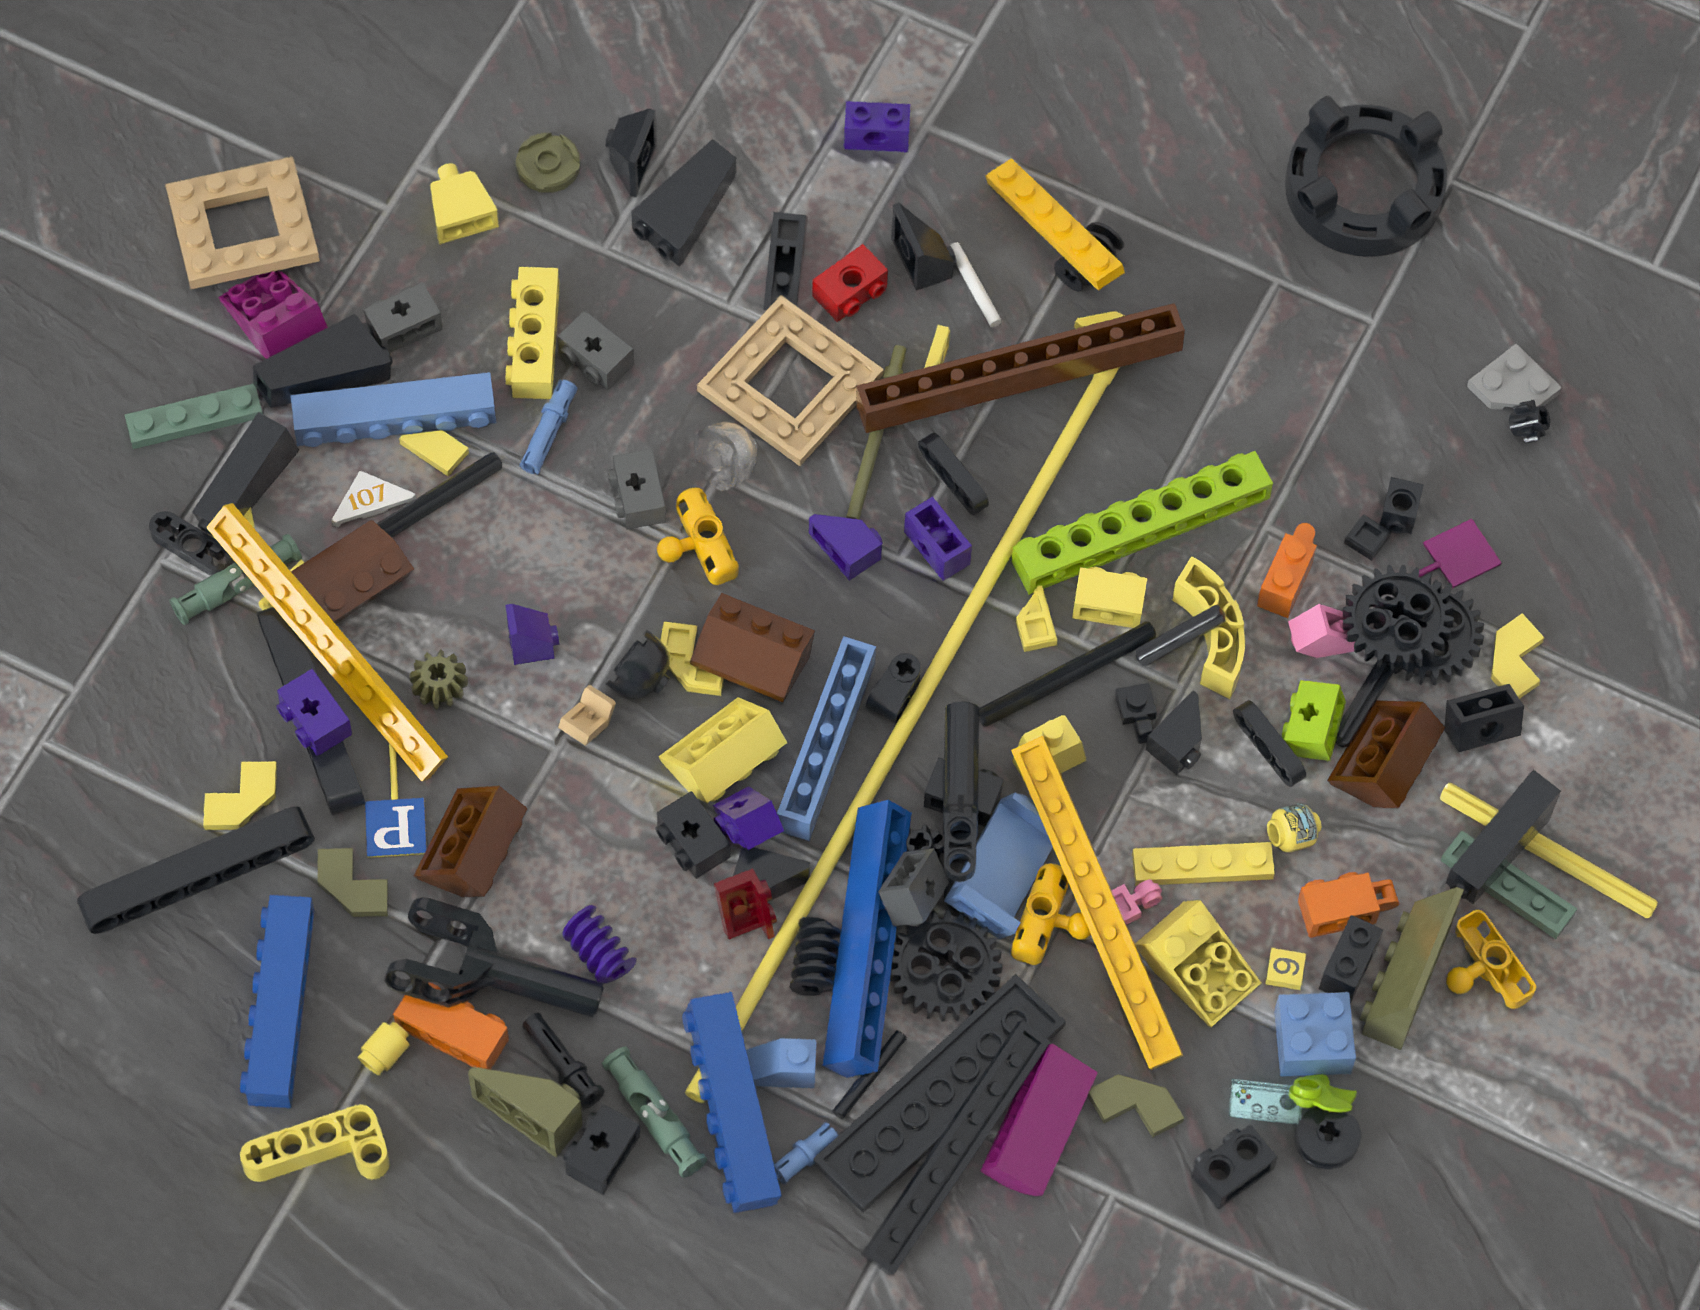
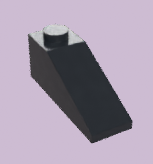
(785, 257)

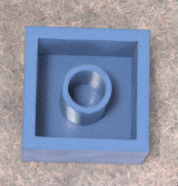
(1314, 1034)

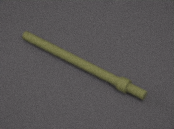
(873, 443)

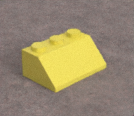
(724, 749)

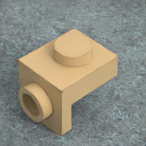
(588, 716)

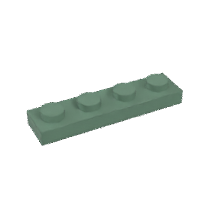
(193, 416)
(1520, 893)

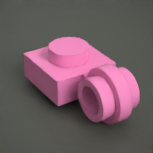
(1145, 894)

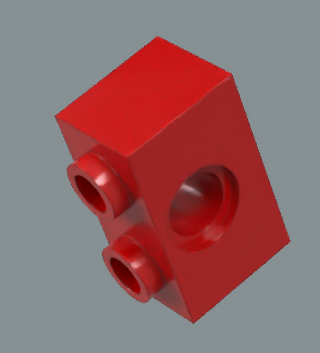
(858, 268)

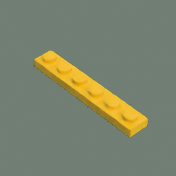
(1055, 224)

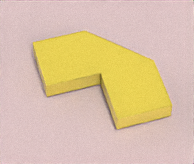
(680, 643)
(1510, 646)
(233, 810)

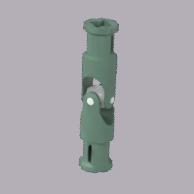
(226, 584)
(656, 1115)

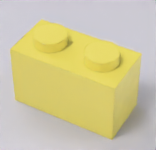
(1109, 597)

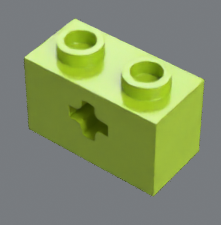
(1314, 719)

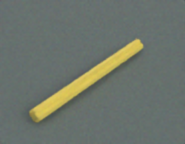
(1557, 855)

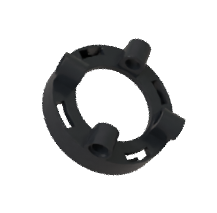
(1315, 198)

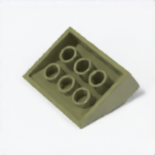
(1409, 968)

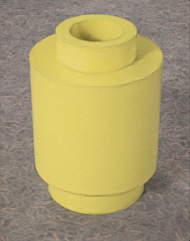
(384, 1047)

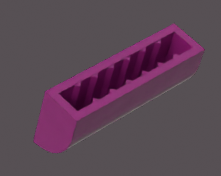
(1039, 1122)

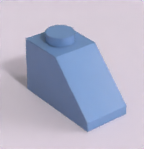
(784, 1063)

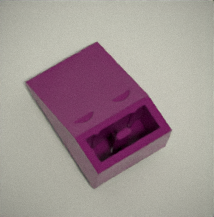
(273, 312)

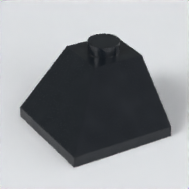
(632, 147)
(921, 249)

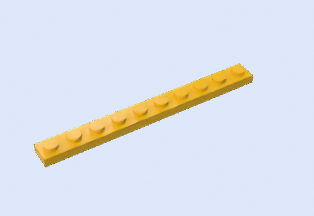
(327, 642)
(1097, 903)

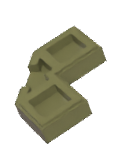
(357, 897)
(1151, 1102)

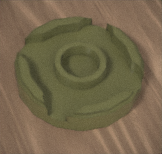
(548, 162)

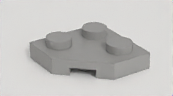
(1513, 380)

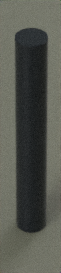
(865, 1080)

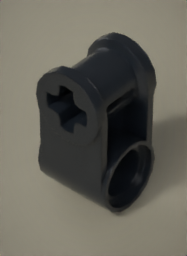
(894, 691)

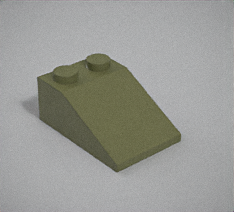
(531, 1105)

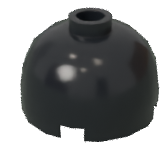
(642, 669)

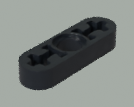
(953, 473)
(184, 532)
(1269, 743)

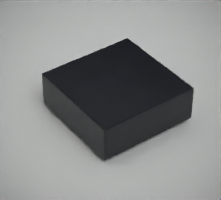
(1367, 537)

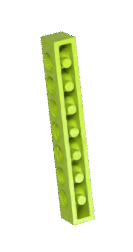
(1102, 548)

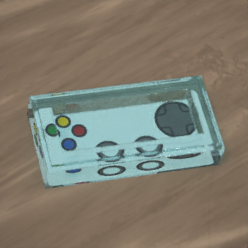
(1263, 1102)

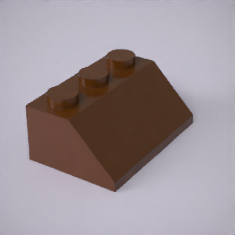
(354, 571)
(752, 647)
(1388, 753)
(471, 841)

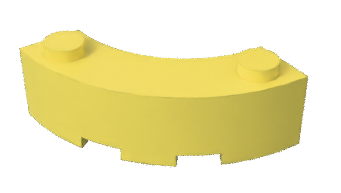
(1197, 591)

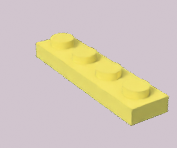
(1204, 863)

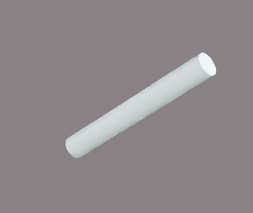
(975, 286)

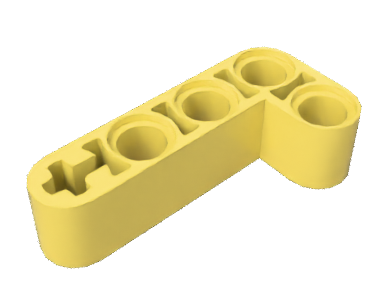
(313, 1151)

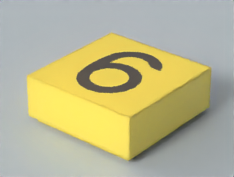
(1285, 969)

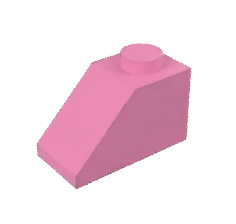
(1320, 632)

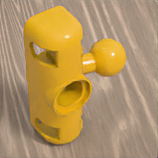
(696, 520)
(1049, 896)
(1501, 977)

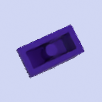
(846, 542)
(530, 634)

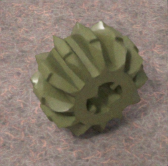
(438, 668)

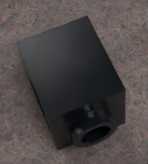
(1403, 494)

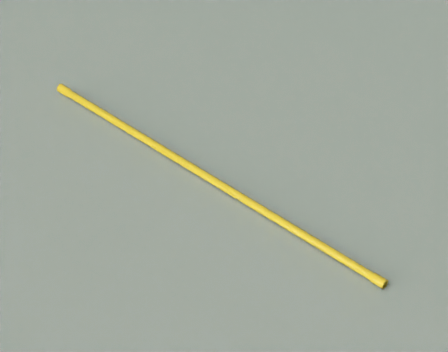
(916, 705)

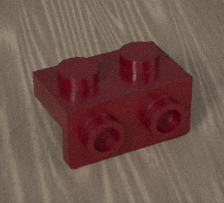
(745, 904)

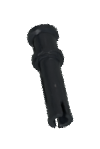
(570, 1071)

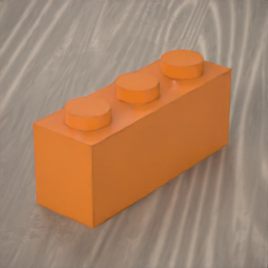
(454, 1030)

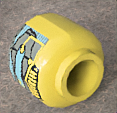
(1294, 828)

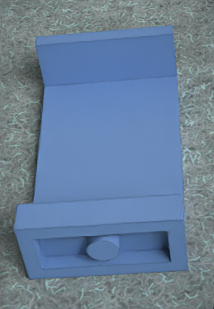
(1006, 866)

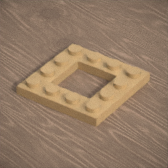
(212, 266)
(792, 436)

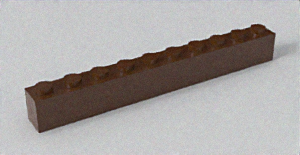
(1020, 368)

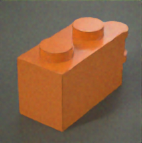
(1288, 571)
(1331, 903)

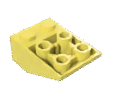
(1198, 961)

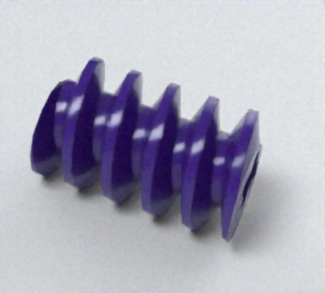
(595, 947)

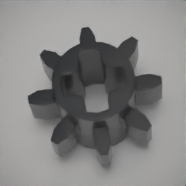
(1529, 421)
(919, 838)

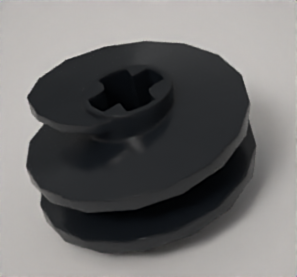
(1327, 1154)

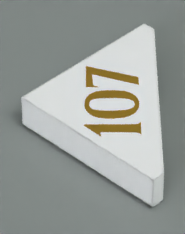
(368, 498)

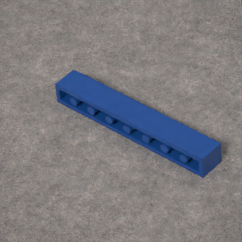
(865, 943)

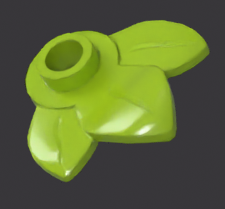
(1316, 1091)

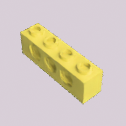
(537, 378)

